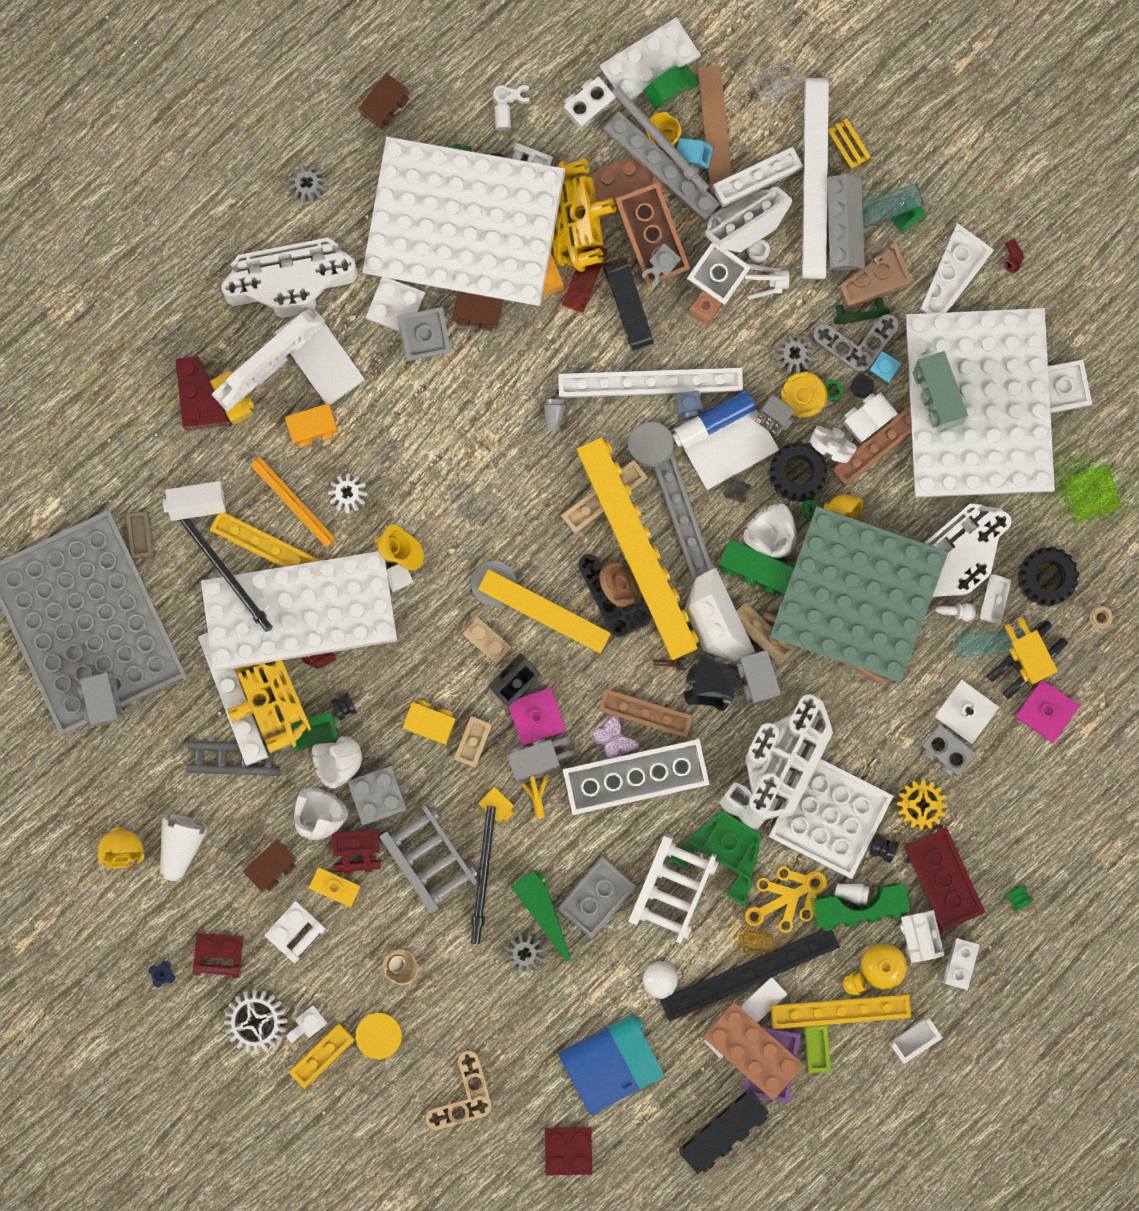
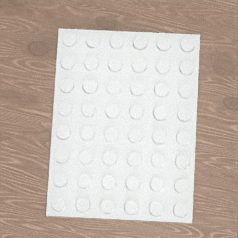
(463, 221)
(1005, 389)

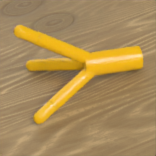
(537, 796)

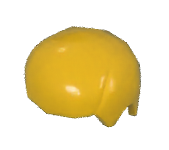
(667, 126)

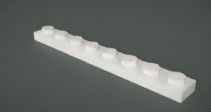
(650, 382)

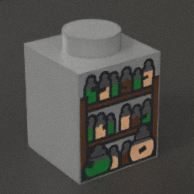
(775, 416)

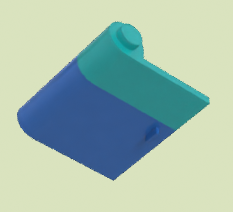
(611, 1064)

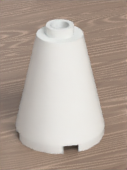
(179, 844)

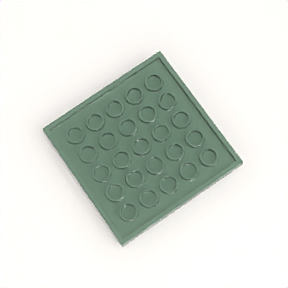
(858, 593)

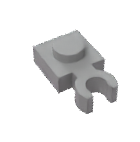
(663, 261)

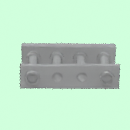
(419, 879)

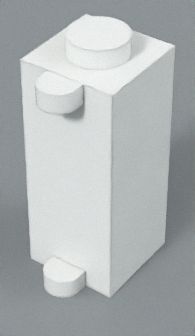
(195, 501)

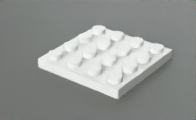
(833, 819)

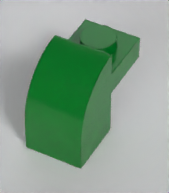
(670, 85)

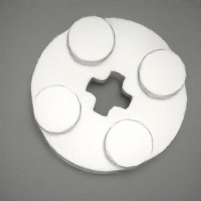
(834, 443)

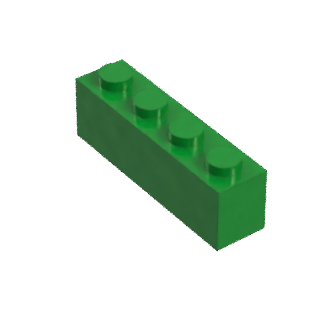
(755, 568)

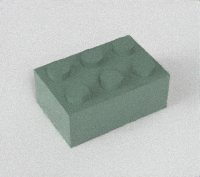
(940, 391)

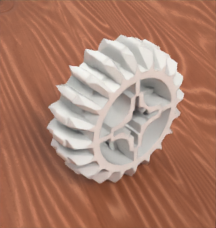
(259, 1032)

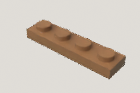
(645, 713)

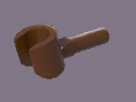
(671, 663)

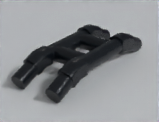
(1008, 661)

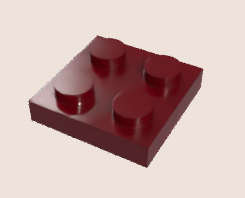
(568, 1151)

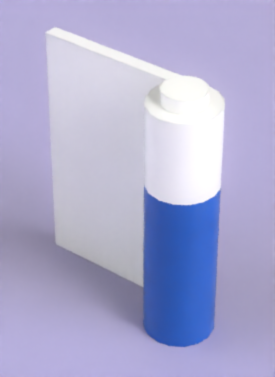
(725, 440)

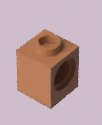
(705, 308)

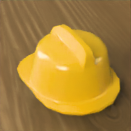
(400, 547)

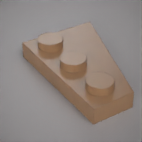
(880, 277)

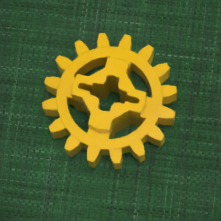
(932, 805)

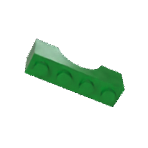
(889, 900)

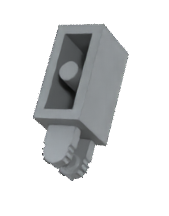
(538, 759)

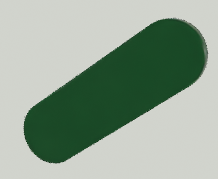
(878, 312)

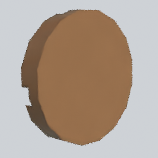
(618, 584)

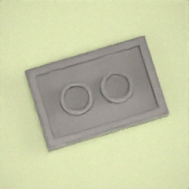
(597, 897)

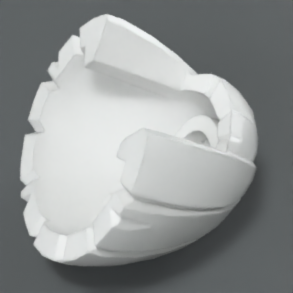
(772, 532)
(337, 761)
(318, 814)

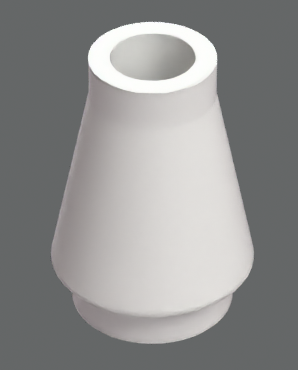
(853, 893)

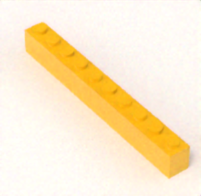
(636, 548)

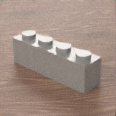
(845, 222)

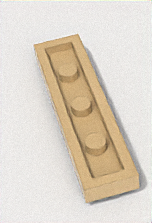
(590, 508)

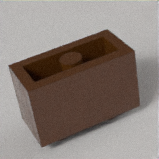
(384, 101)
(477, 310)
(270, 866)

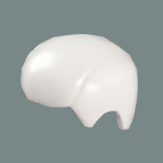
(660, 979)

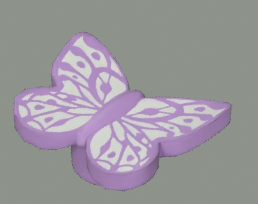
(613, 740)

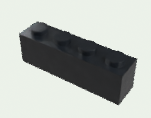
(723, 1131)

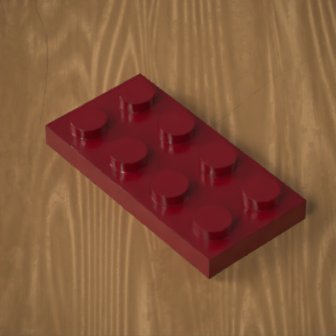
(944, 879)

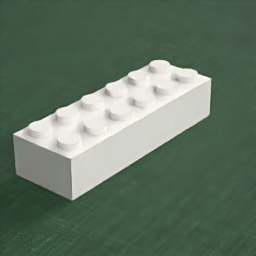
(636, 777)

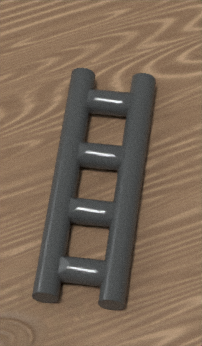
(221, 767)

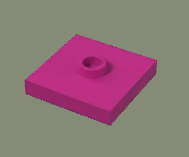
(1047, 711)
(536, 716)

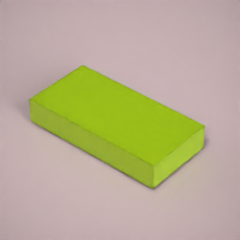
(817, 1048)

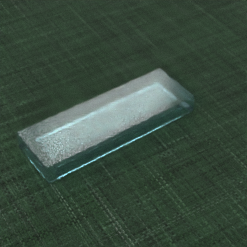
(891, 205)
(984, 643)

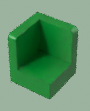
(908, 219)

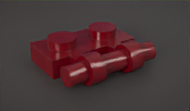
(356, 843)

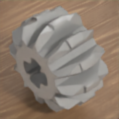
(305, 192)
(802, 356)
(529, 960)

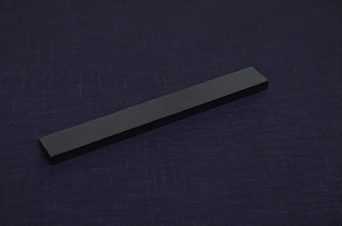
(749, 974)

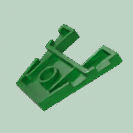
(734, 846)

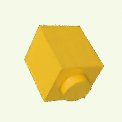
(502, 804)

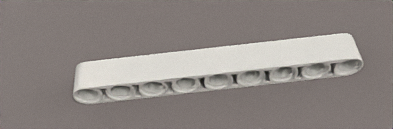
(815, 178)

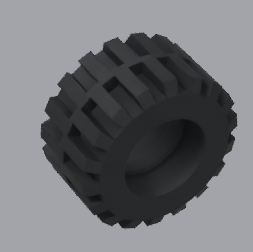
(812, 457)
(1067, 570)

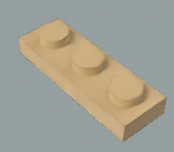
(760, 630)

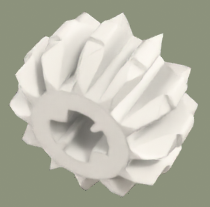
(355, 489)

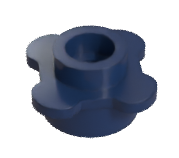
(165, 968)

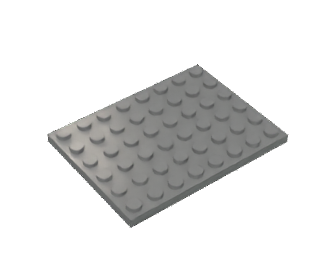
(85, 614)

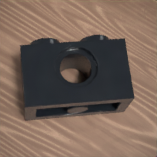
(514, 680)

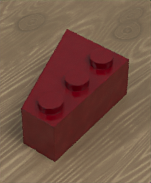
(197, 404)

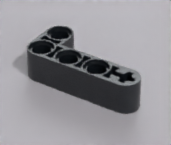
(628, 303)
(600, 597)

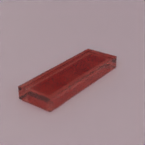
(583, 284)

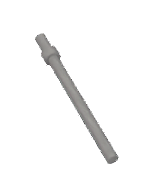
(690, 171)

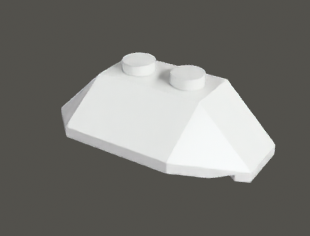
(748, 219)
(716, 618)

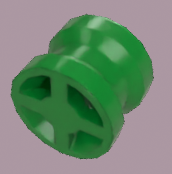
(1019, 897)

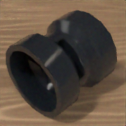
(884, 848)

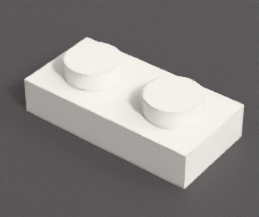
(995, 599)

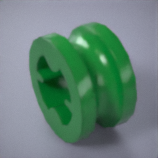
(839, 388)

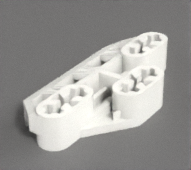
(292, 281)
(268, 359)
(968, 549)
(783, 752)

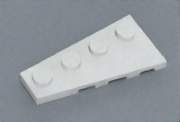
(958, 266)

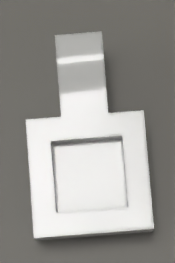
(308, 1022)

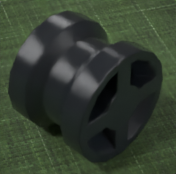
(343, 706)

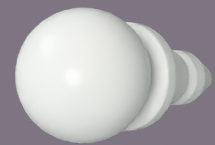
(964, 612)

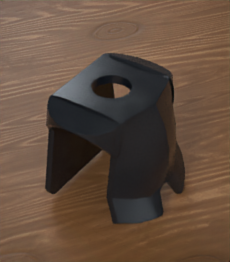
(712, 683)

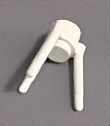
(777, 279)

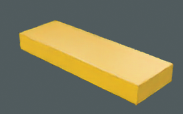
(321, 1055)

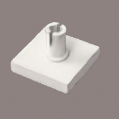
(966, 712)

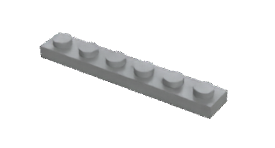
(660, 166)

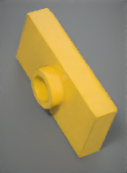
(334, 887)

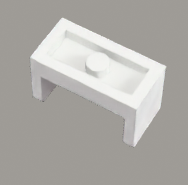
(915, 1040)

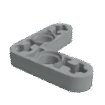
(863, 350)

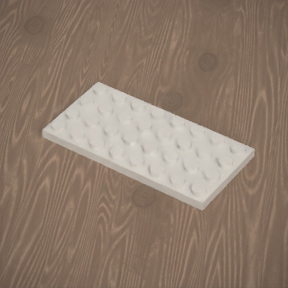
(309, 605)

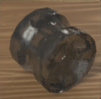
(737, 490)

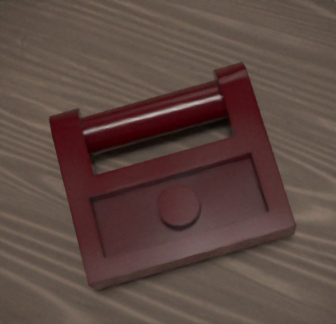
(218, 947)

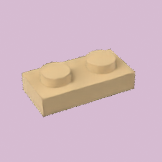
(487, 640)
(473, 742)

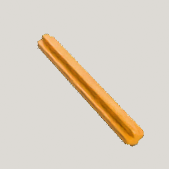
(293, 501)

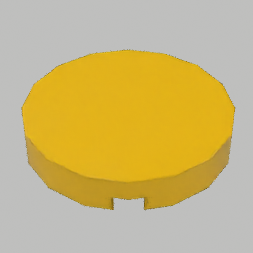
(805, 394)
(378, 1036)

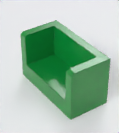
(322, 731)

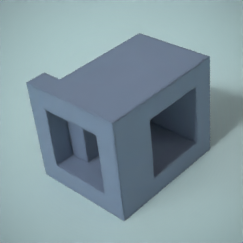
(688, 405)

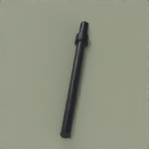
(478, 919)

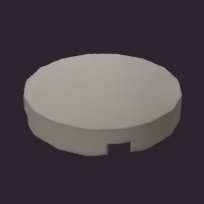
(651, 444)
(497, 567)

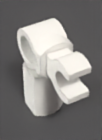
(502, 96)

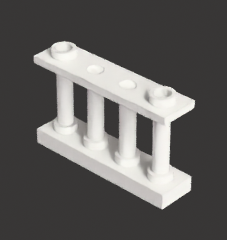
(650, 891)

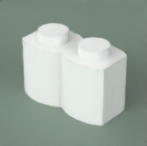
(870, 417)
(736, 802)

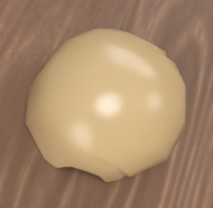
(400, 967)

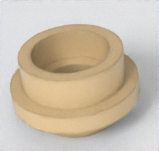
(1107, 614)

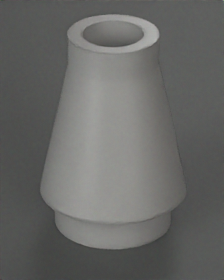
(554, 413)

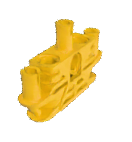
(573, 230)
(266, 714)

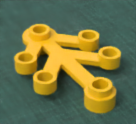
(789, 896)

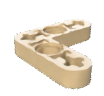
(473, 1096)

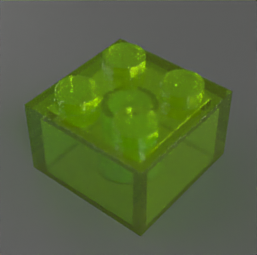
(1091, 494)

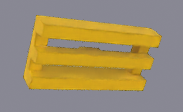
(839, 127)

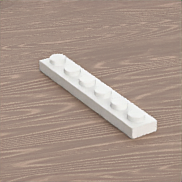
(232, 695)

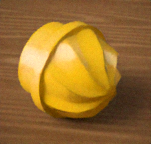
(854, 983)

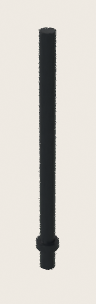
(258, 616)

